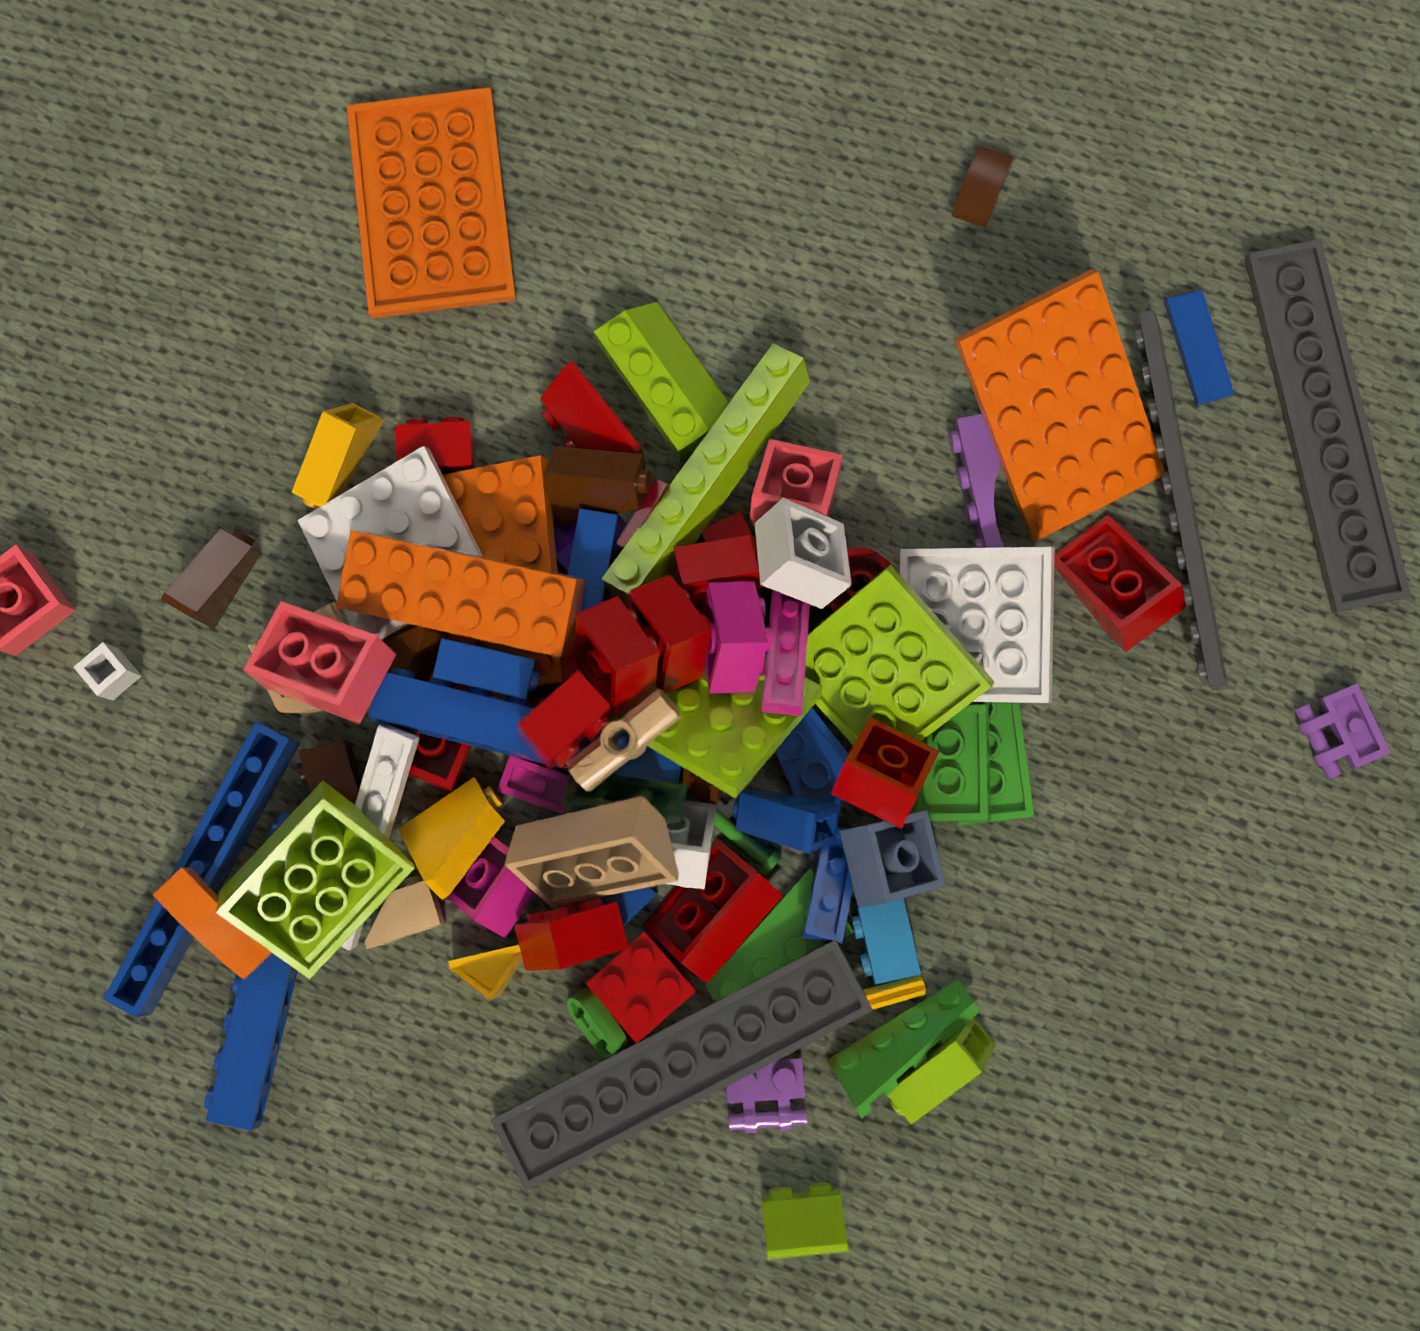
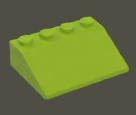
(314, 881)

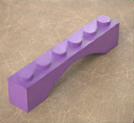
(978, 476)

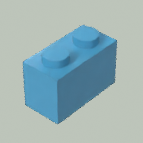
(887, 941)

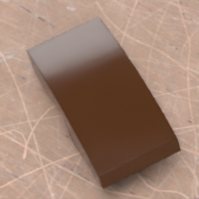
(982, 186)

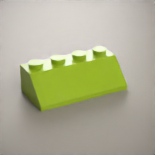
(662, 375)

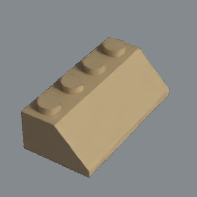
(593, 852)

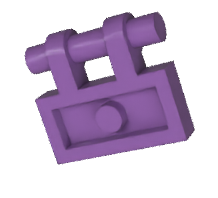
(1352, 726)
(776, 1081)

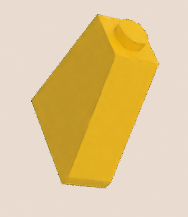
(335, 453)
(452, 834)

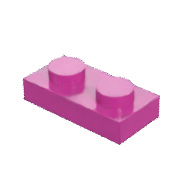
(534, 784)

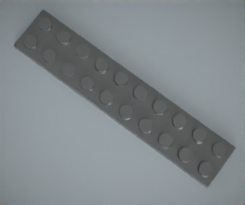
(1327, 426)
(1178, 488)
(681, 1064)

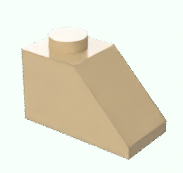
(406, 913)

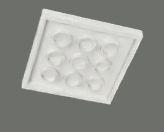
(398, 502)
(996, 608)

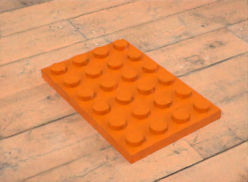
(431, 203)
(1061, 405)
(512, 523)

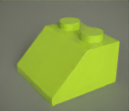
(804, 1222)

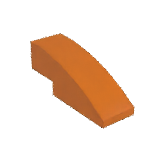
(195, 907)

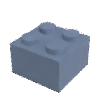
(892, 861)

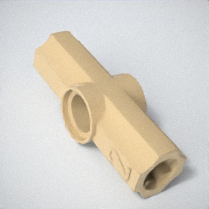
(604, 755)

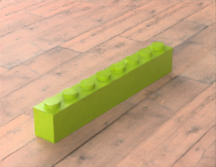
(711, 471)

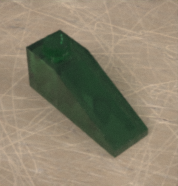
(663, 796)

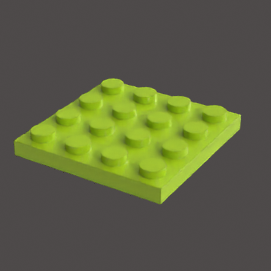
(890, 662)
(725, 734)

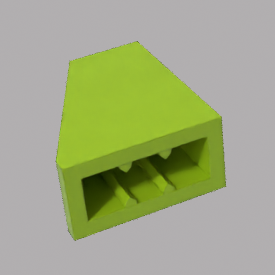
(943, 1073)

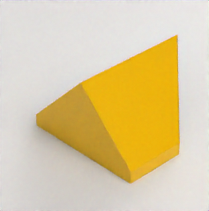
(488, 971)

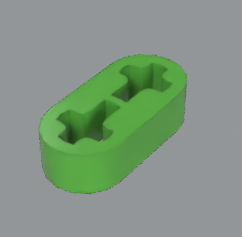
(596, 1023)

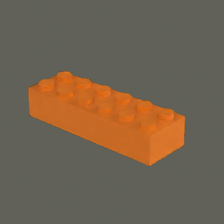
(461, 593)

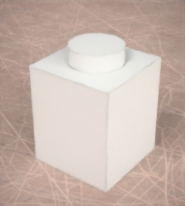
(107, 671)

